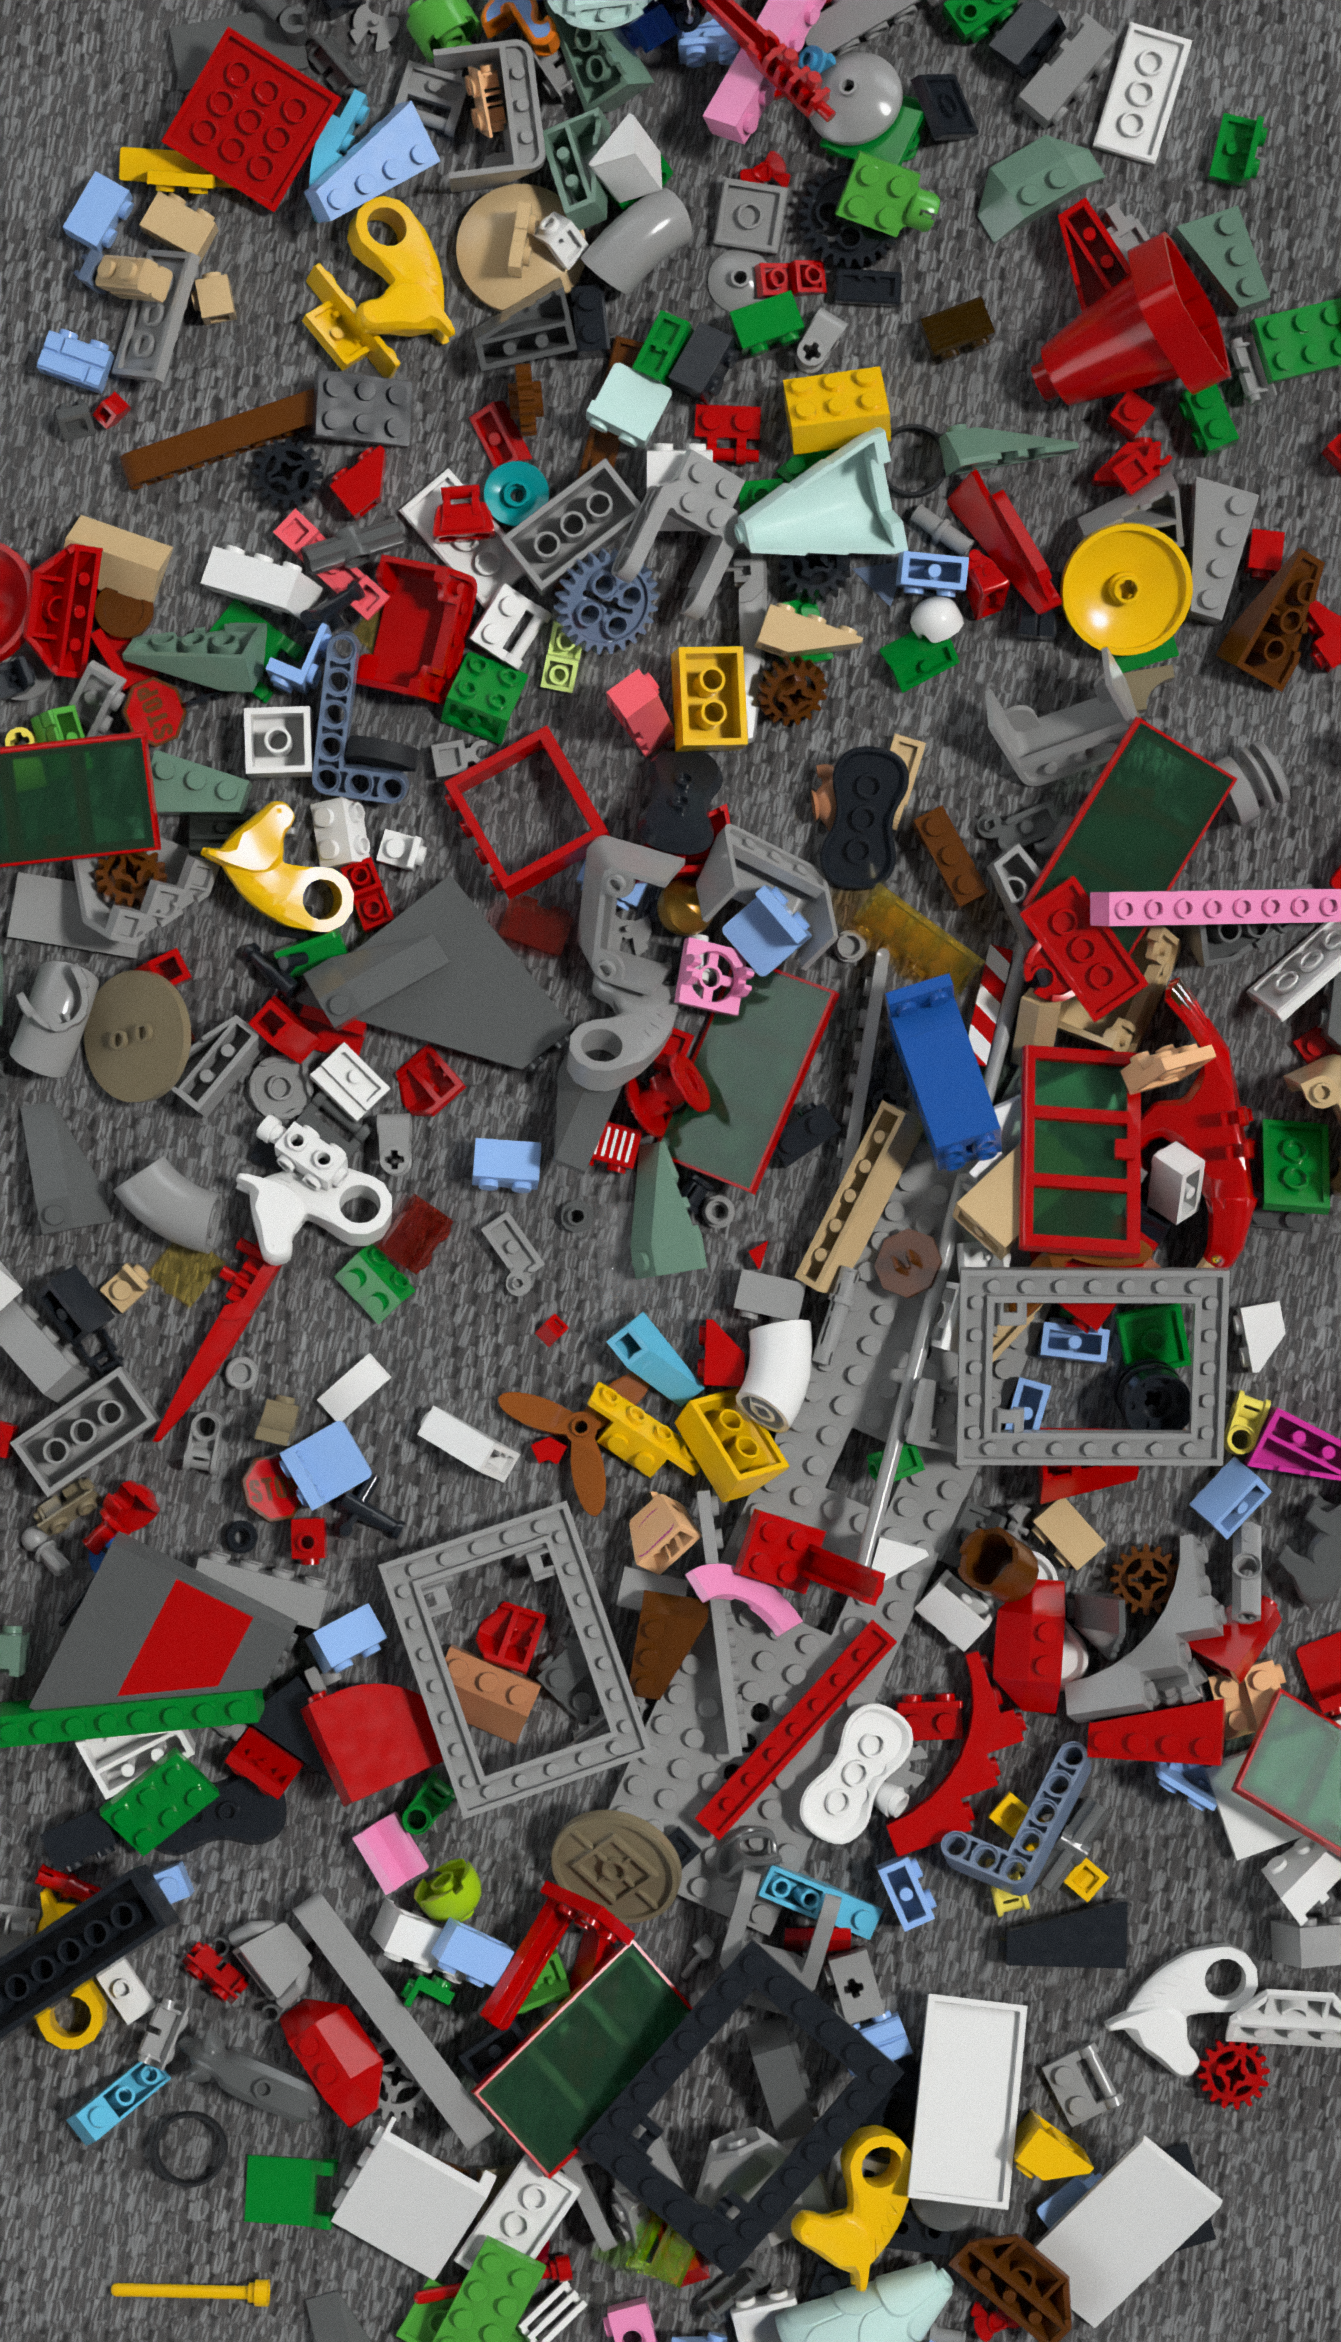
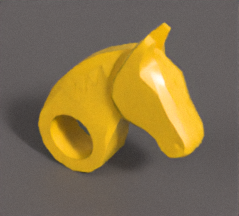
(416, 290)
(256, 868)
(89, 1994)
(874, 2208)

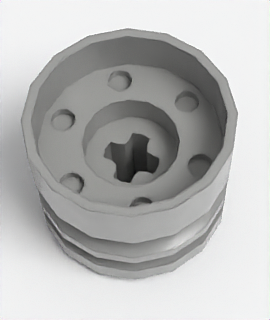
(1257, 779)

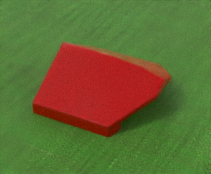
(427, 1083)
(510, 1636)

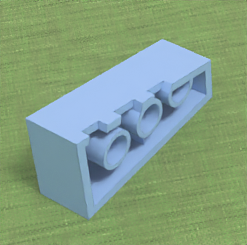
(381, 160)

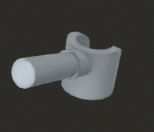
(704, 1948)

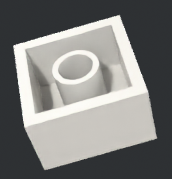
(279, 742)

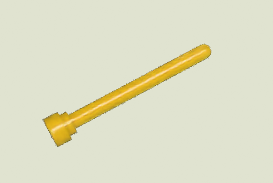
(255, 2292)

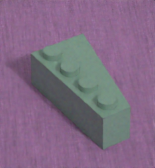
(601, 64)

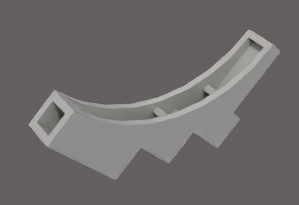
(1163, 1653)

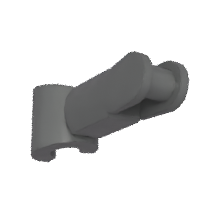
(287, 16)

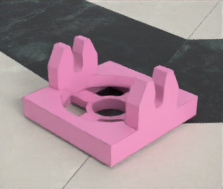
(689, 975)

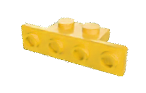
(166, 170)
(336, 328)
(639, 1436)

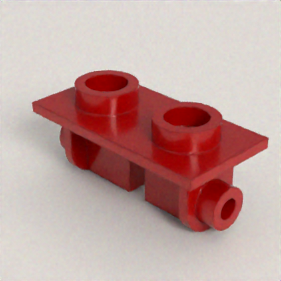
(222, 1982)

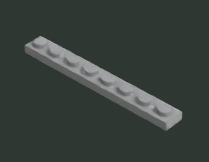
(723, 1636)

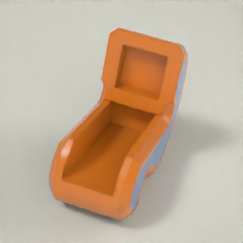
(540, 33)

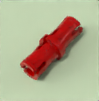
(65, 1884)

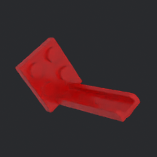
(792, 1555)
(539, 1944)

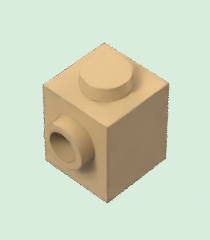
(214, 298)

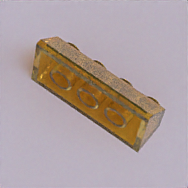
(915, 939)

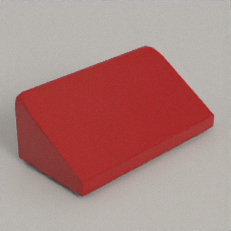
(499, 434)

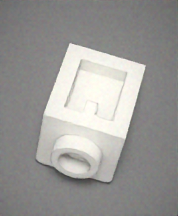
(561, 239)
(401, 850)

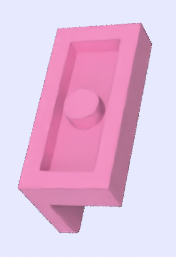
(390, 1852)

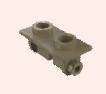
(56, 1516)

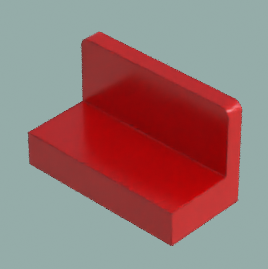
(112, 653)
(352, 1034)

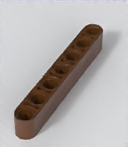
(218, 440)

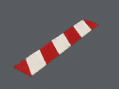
(989, 1001)

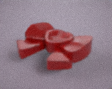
(772, 167)
(988, 2325)

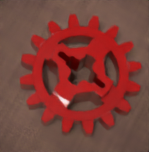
(1229, 2087)

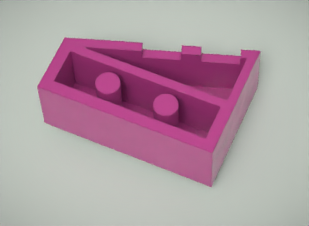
(1295, 1447)

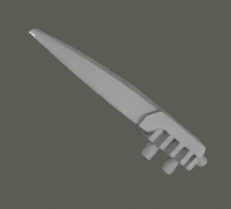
(751, 578)

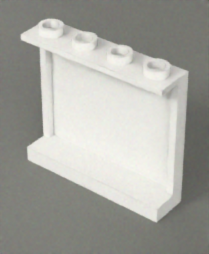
(409, 2202)

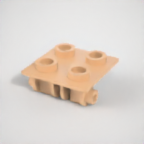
(485, 119)

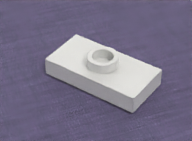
(126, 1991)

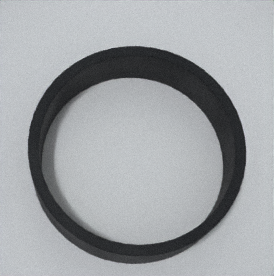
(928, 431)
(382, 753)
(190, 2183)

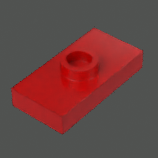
(799, 1939)

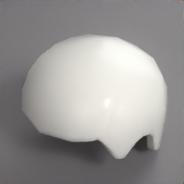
(936, 619)

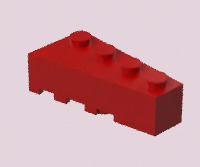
(1170, 1735)

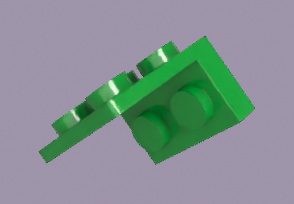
(483, 697)

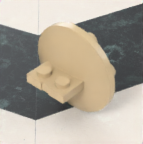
(498, 247)

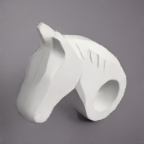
(285, 1202)
(1173, 1992)

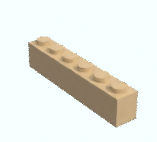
(861, 1196)

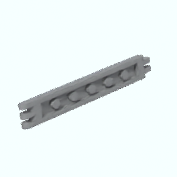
(863, 1053)

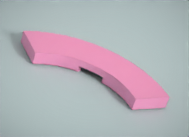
(720, 1582)

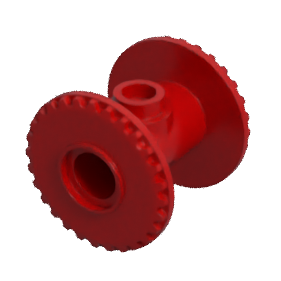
(665, 1092)

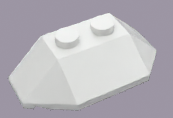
(1288, 2019)

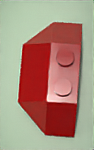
(63, 609)
(1031, 1647)
(336, 2057)

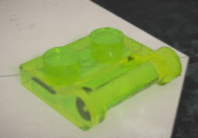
(671, 2257)

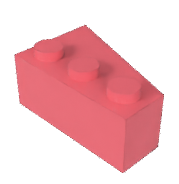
(641, 712)

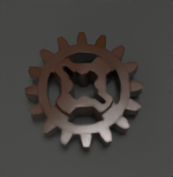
(525, 399)
(792, 690)
(122, 886)
(1144, 1563)

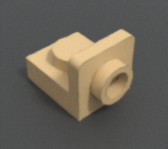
(127, 1286)

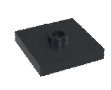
(944, 106)

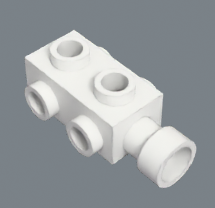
(305, 1157)

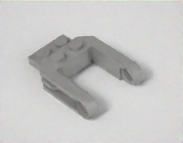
(702, 499)
(806, 1968)
(588, 2198)

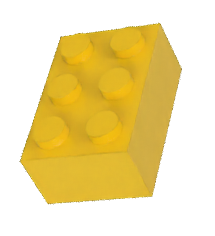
(835, 408)
(709, 698)

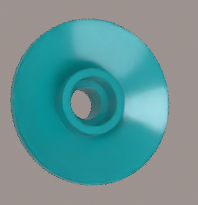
(513, 477)

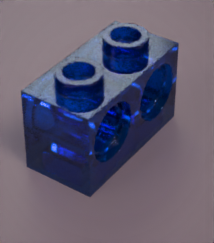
(650, 28)

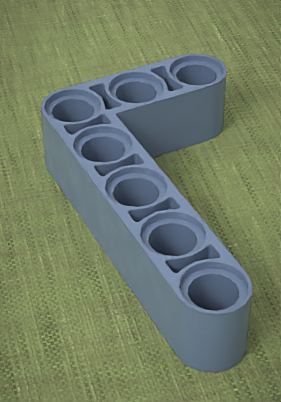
(341, 731)
(1030, 1831)

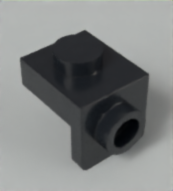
(16, 678)

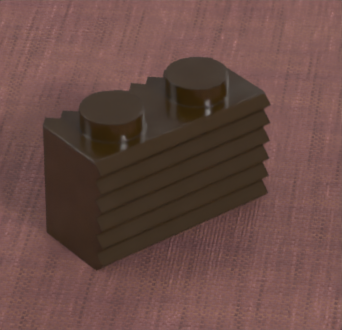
(957, 330)

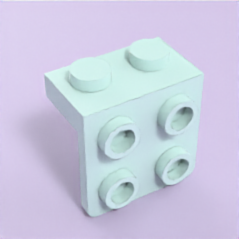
(628, 405)

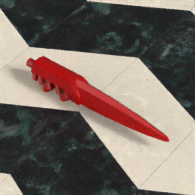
(773, 59)
(245, 1296)

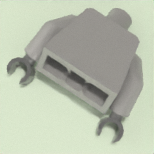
(273, 1958)

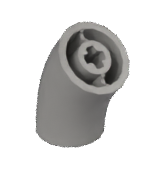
(639, 240)
(52, 996)
(173, 1206)

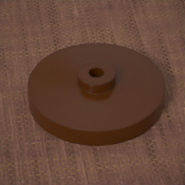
(122, 615)

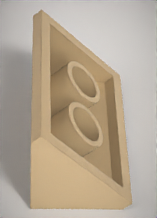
(128, 560)

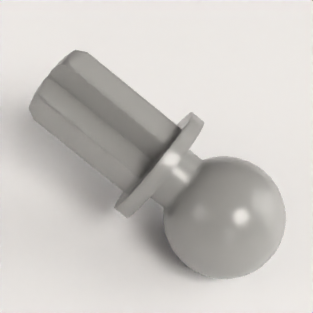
(46, 1551)

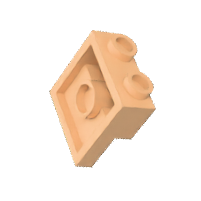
(1165, 1066)
(1250, 1699)

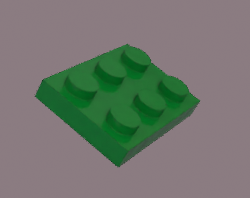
(1299, 341)
(1295, 1166)
(159, 1801)

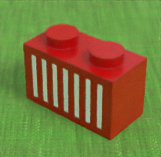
(618, 1147)

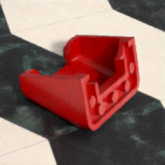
(419, 629)

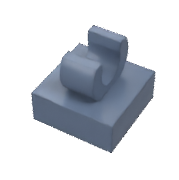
(89, 270)

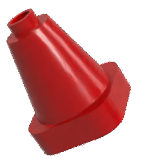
(1138, 334)

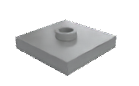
(750, 215)

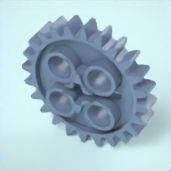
(593, 628)

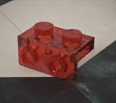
(416, 1234)

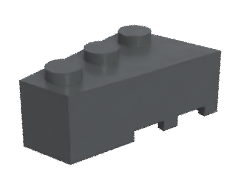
(527, 330)
(781, 2079)

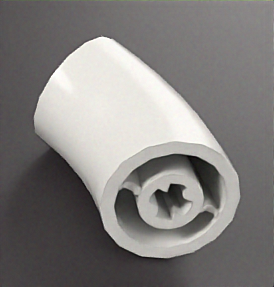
(777, 1373)

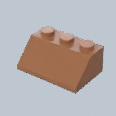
(491, 1694)

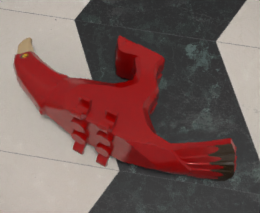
(1211, 1126)

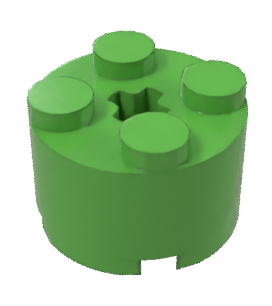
(441, 25)

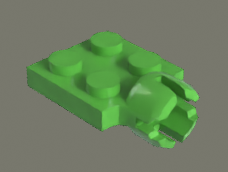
(886, 197)

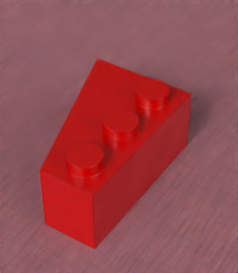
(1091, 253)

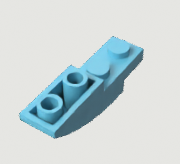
(338, 136)
(807, 1897)

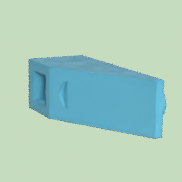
(654, 1360)
(116, 2101)

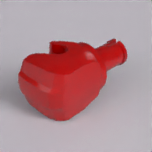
(124, 1511)

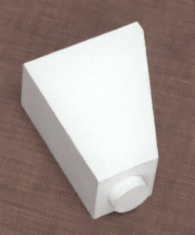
(468, 1444)

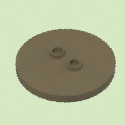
(137, 1036)
(617, 1864)

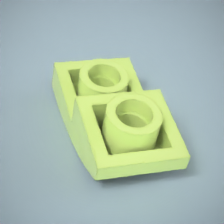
(561, 662)

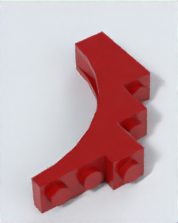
(970, 1773)

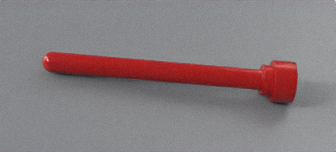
(556, 2269)

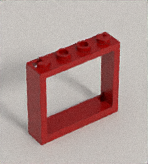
(554, 861)

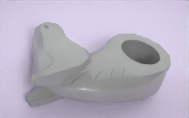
(632, 1036)

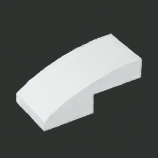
(354, 1388)

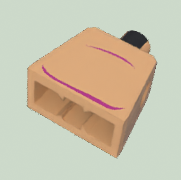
(661, 1532)

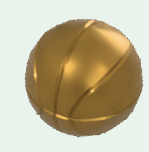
(680, 908)

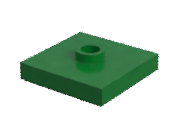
(1154, 1333)

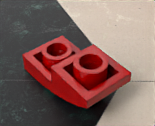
(799, 276)
(368, 895)

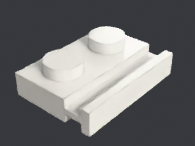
(349, 1082)

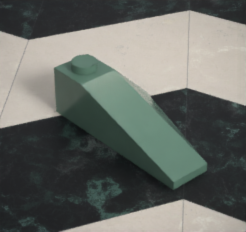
(216, 659)

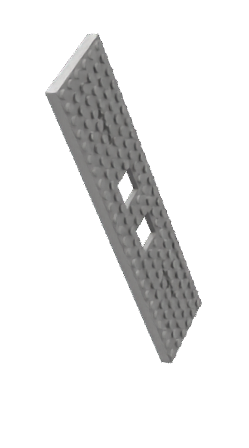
(855, 1393)

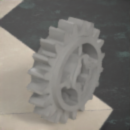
(388, 2102)

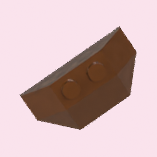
(1019, 2283)

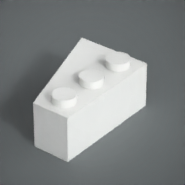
(260, 581)
(124, 1758)
(1303, 1876)
(410, 1937)

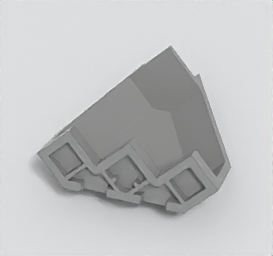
(187, 881)
(744, 2163)

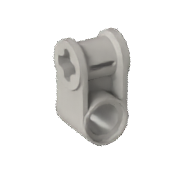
(820, 337)
(395, 1136)
(204, 1445)

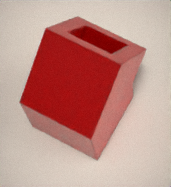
(111, 410)
(548, 1449)

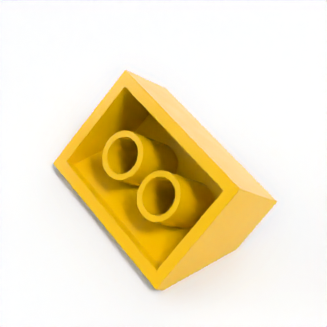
(729, 1445)
(1047, 2151)

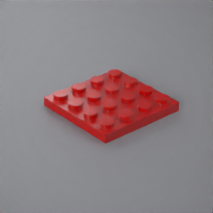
(251, 119)

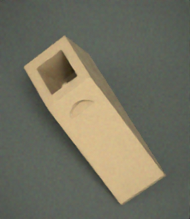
(793, 634)

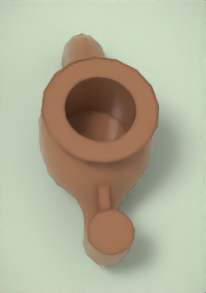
(824, 799)

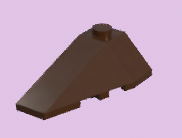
(1270, 629)

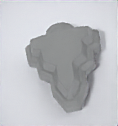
(1180, 1689)

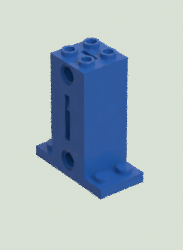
(943, 1073)

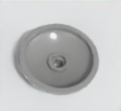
(865, 109)

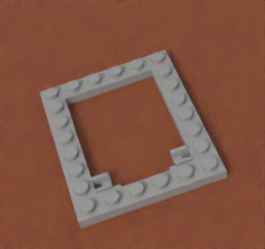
(982, 1310)
(427, 1571)

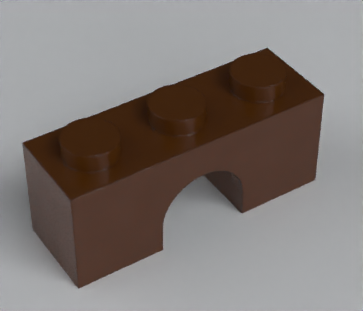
(950, 857)

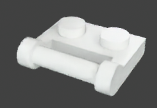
(500, 621)

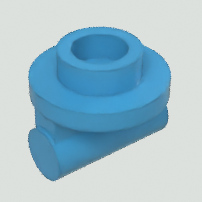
(816, 59)

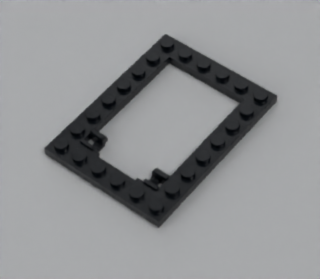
(624, 2155)

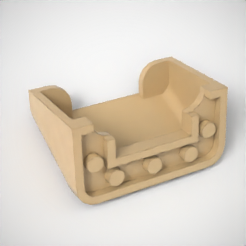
(1127, 1024)
(1322, 1088)

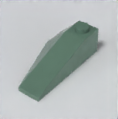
(986, 448)
(661, 1227)

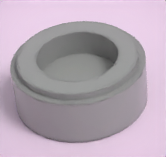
(242, 1373)

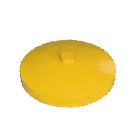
(1126, 588)

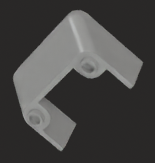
(521, 106)
(1066, 739)
(745, 863)
(611, 874)

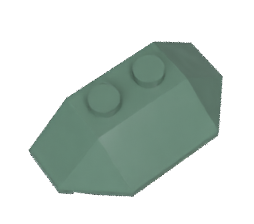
(1034, 184)

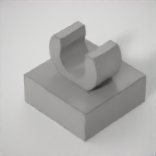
(320, 1681)

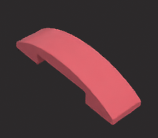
(299, 532)

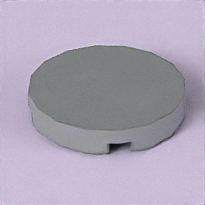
(293, 1092)

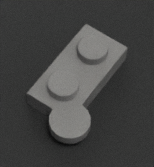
(514, 1251)

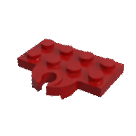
(1080, 957)

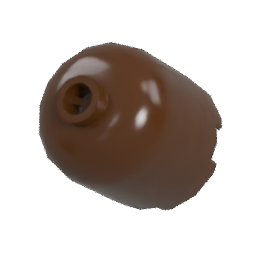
(998, 1564)

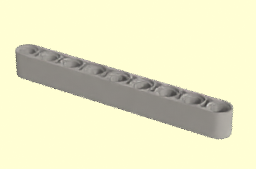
(393, 2020)

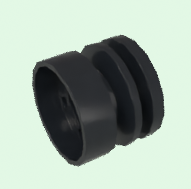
(1165, 1408)

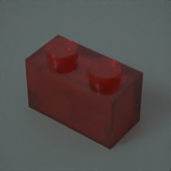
(536, 926)

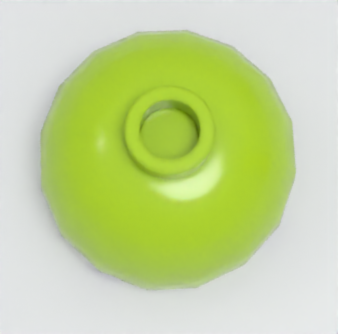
(450, 1893)

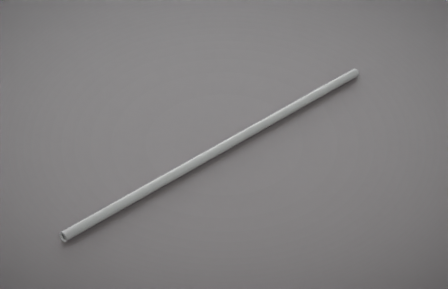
(934, 1295)

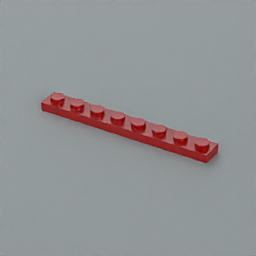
(795, 1729)

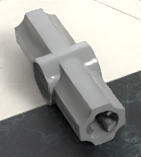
(1247, 1589)

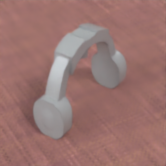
(70, 1023)

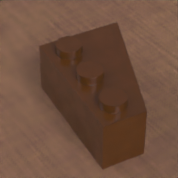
(663, 1639)

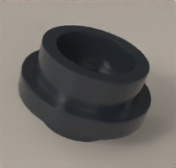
(233, 1544)

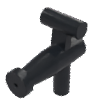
(330, 608)
(276, 973)
(361, 1509)

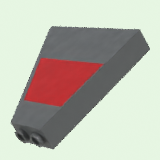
(162, 1633)

